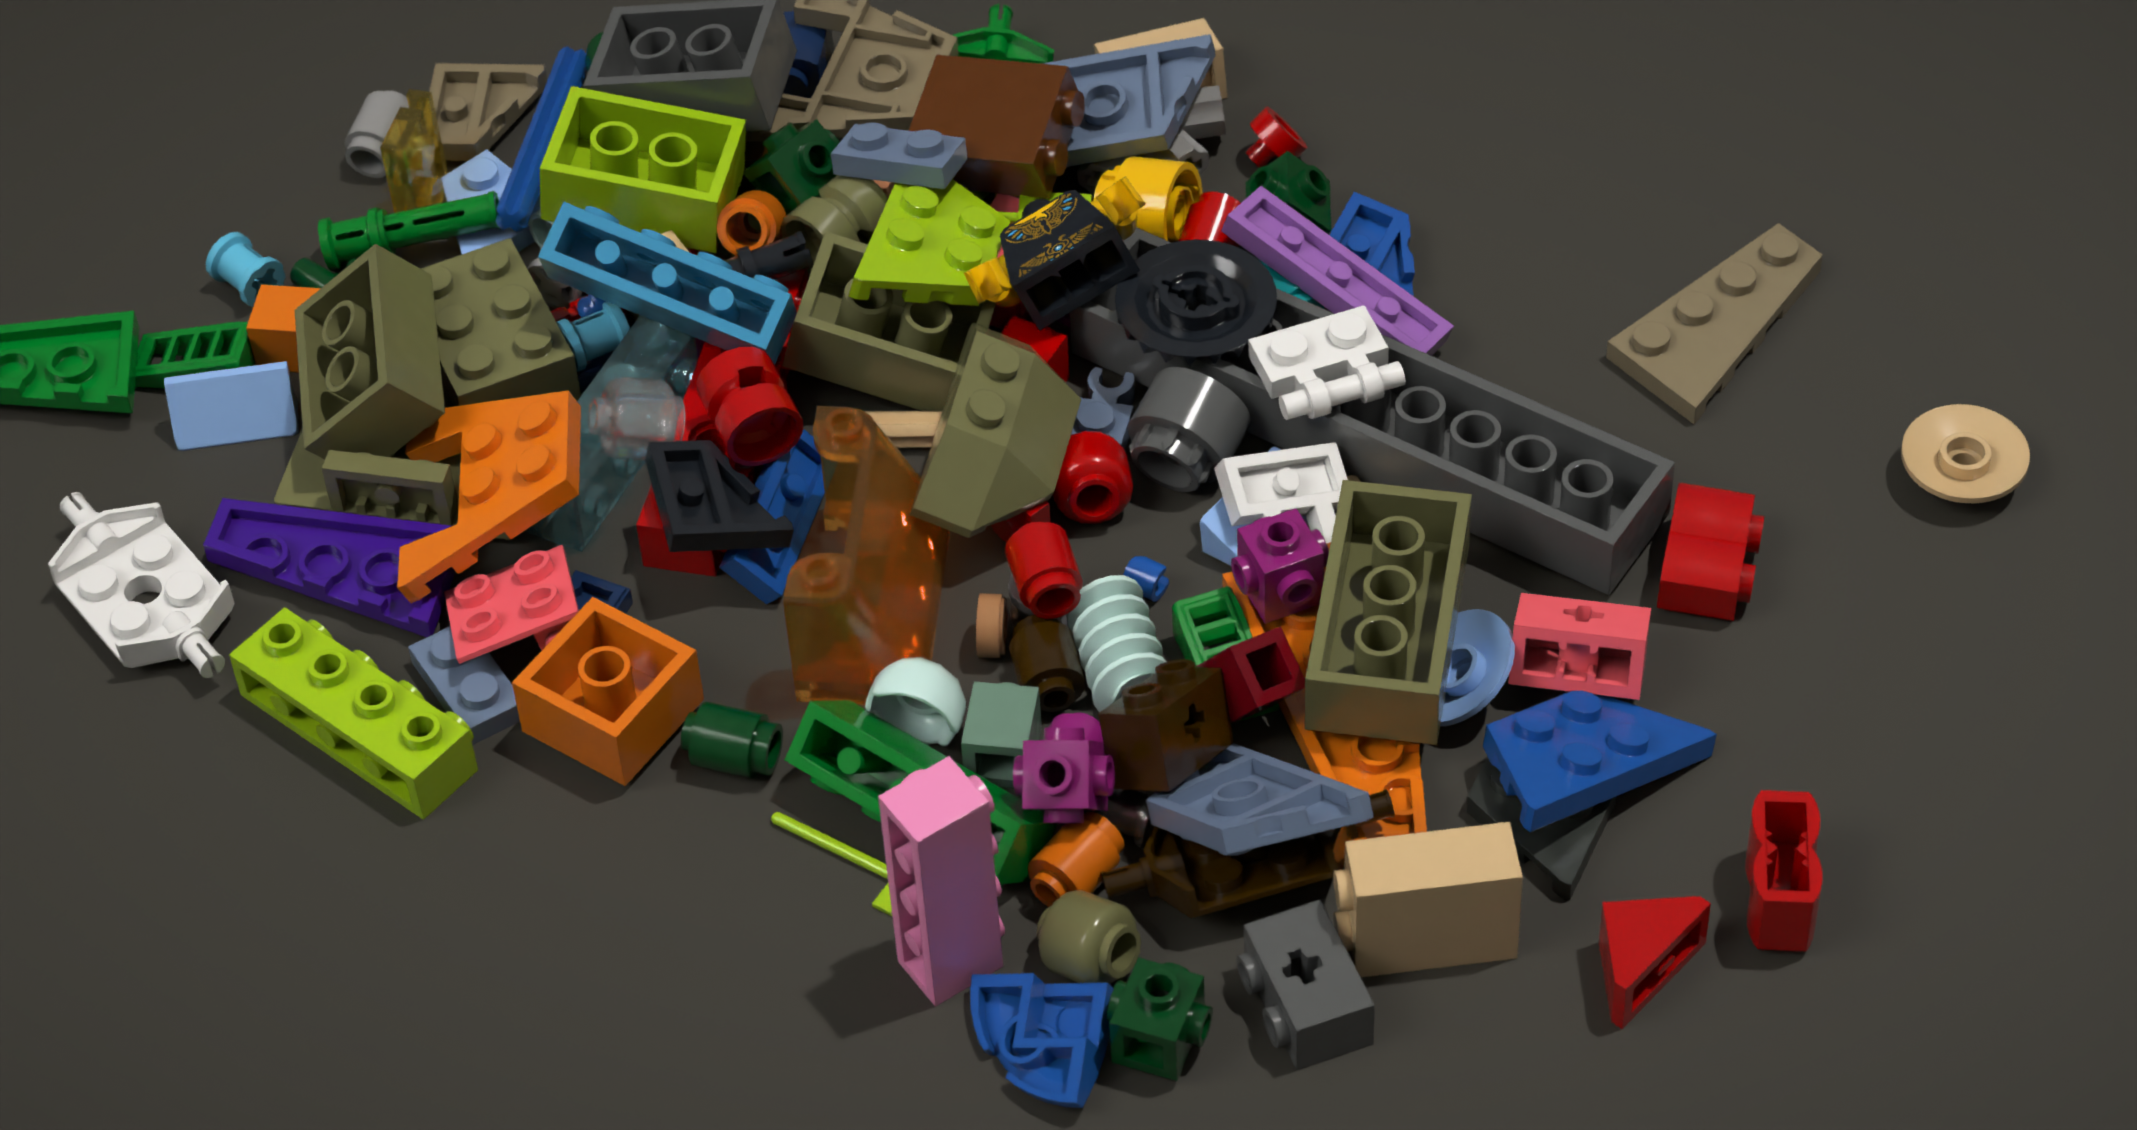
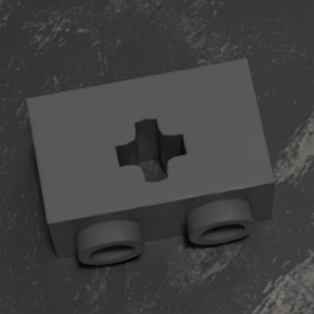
(1307, 985)

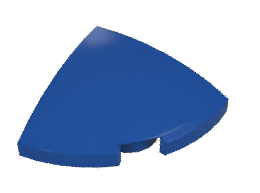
(1043, 1033)

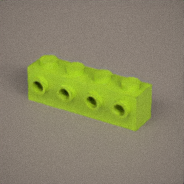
(355, 712)

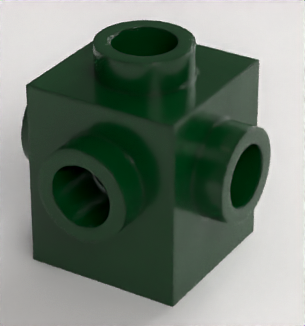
(795, 164)
(1298, 186)
(1158, 1018)

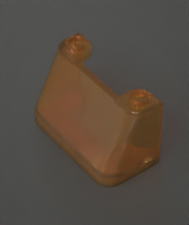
(882, 595)

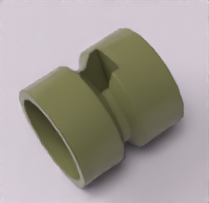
(846, 208)

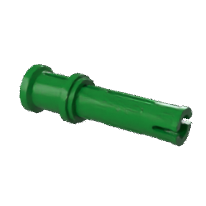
(440, 221)

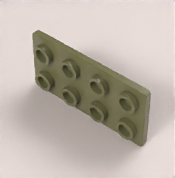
(373, 485)

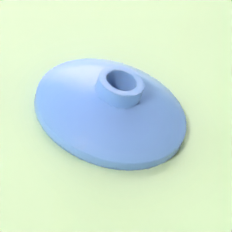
(1478, 664)

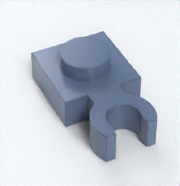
(1107, 408)

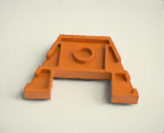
(513, 472)

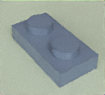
(899, 155)
(471, 689)

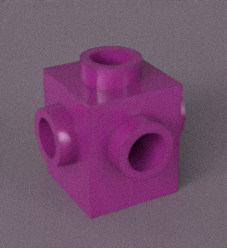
(1280, 564)
(1087, 778)

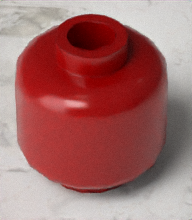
(1093, 479)

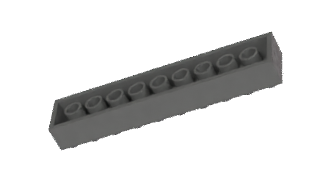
(1533, 473)

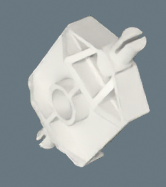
(135, 552)

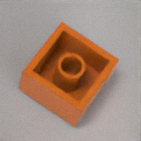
(608, 691)

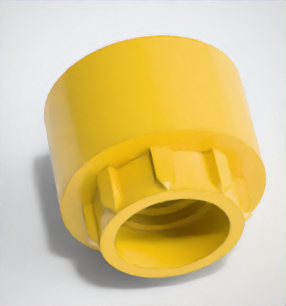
(1164, 186)

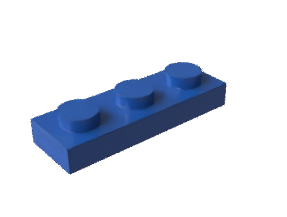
(788, 488)

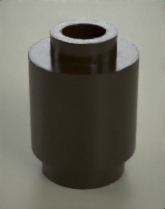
(1047, 659)

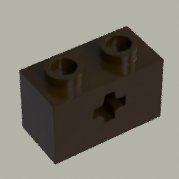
(1167, 726)

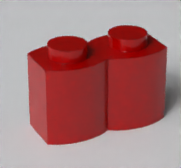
(1707, 552)
(1783, 870)

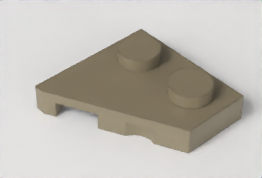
(481, 102)

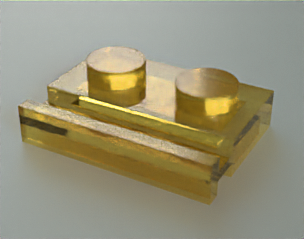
(414, 154)

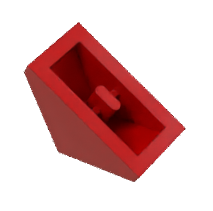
(1646, 947)

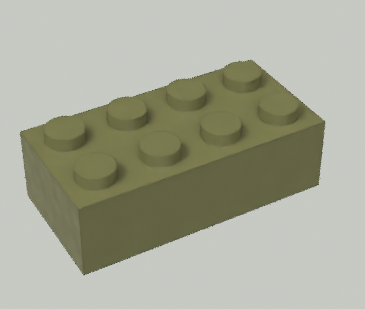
(1388, 612)

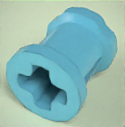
(237, 263)
(595, 333)

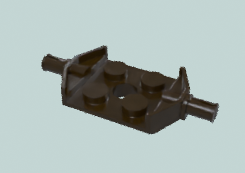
(1205, 881)

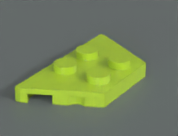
(928, 244)

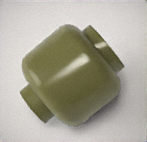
(1088, 938)

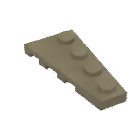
(1706, 329)

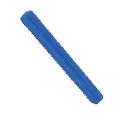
(524, 180)

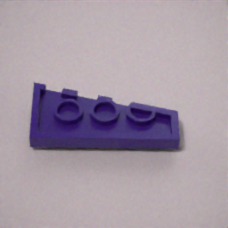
(328, 557)

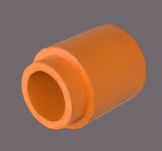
(735, 229)
(1075, 858)

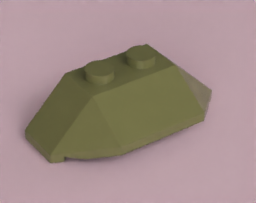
(996, 436)

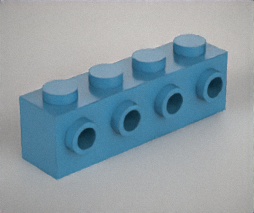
(665, 282)

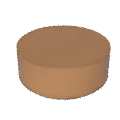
(991, 625)

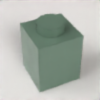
(996, 726)

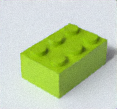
(644, 164)

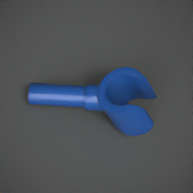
(1149, 576)

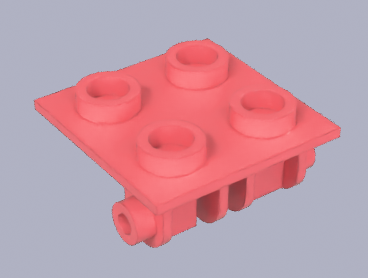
(511, 604)

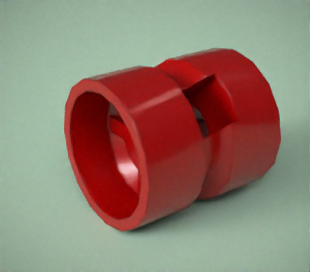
(749, 406)

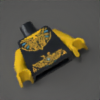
(1062, 253)

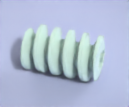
(1114, 637)

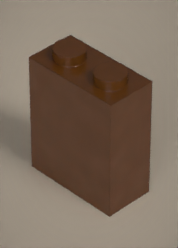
(1012, 120)

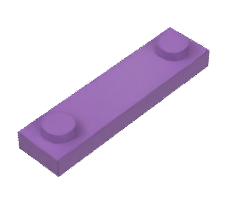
(1331, 271)

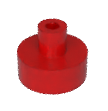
(1274, 138)

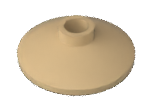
(1965, 453)

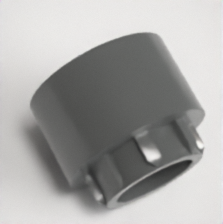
(1186, 428)

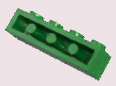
(865, 756)

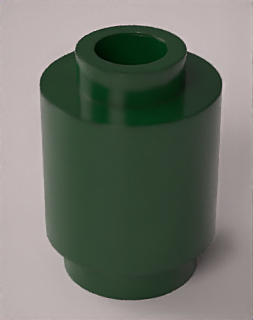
(732, 740)

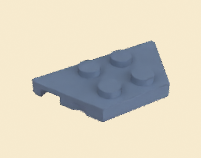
(1135, 97)
(1254, 802)

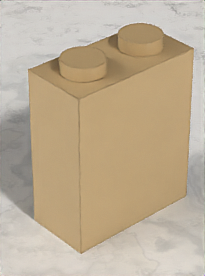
(1429, 899)

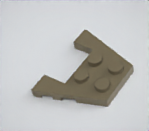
(872, 72)

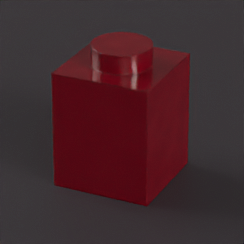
(1258, 673)

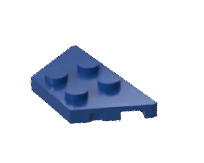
(1586, 752)

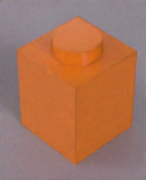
(273, 325)

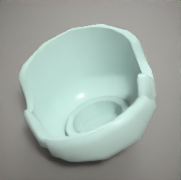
(919, 700)

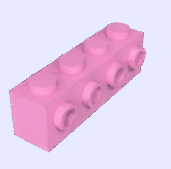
(942, 878)

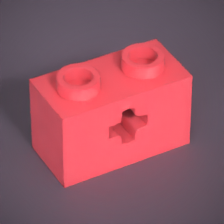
(1580, 645)

